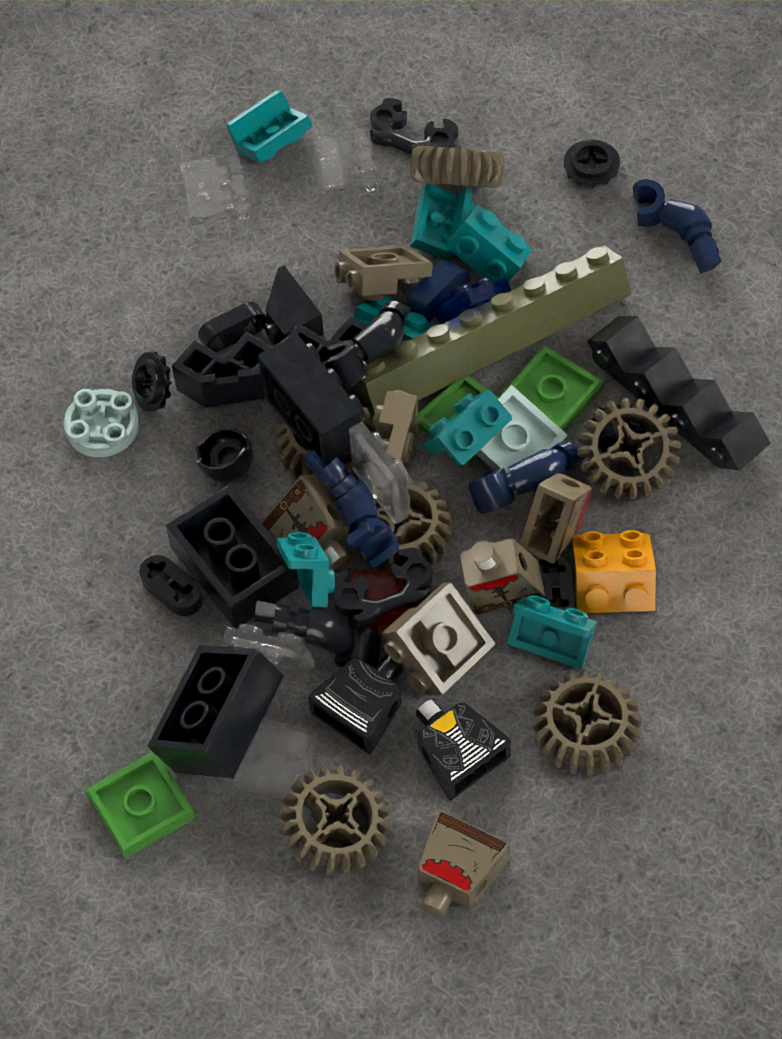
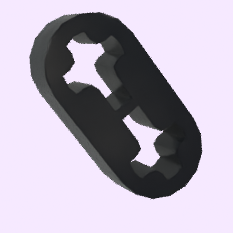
(231, 326)
(565, 582)
(165, 591)

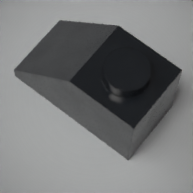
(288, 307)

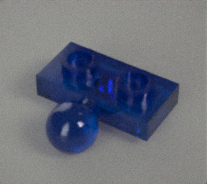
(469, 297)

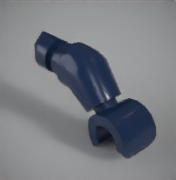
(684, 218)
(497, 486)
(357, 509)

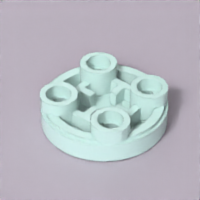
(101, 422)

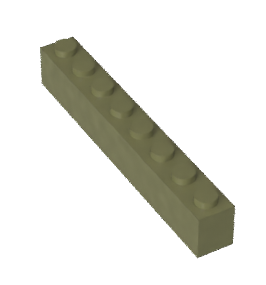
(497, 328)

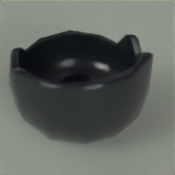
(225, 454)

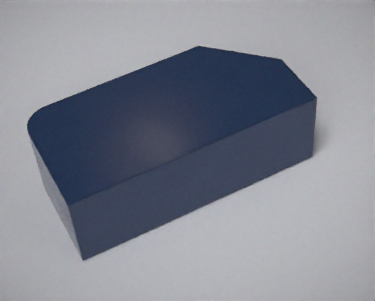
(433, 289)

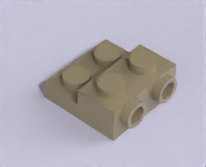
(377, 270)
(399, 425)
(437, 641)

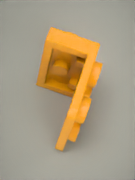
(614, 572)

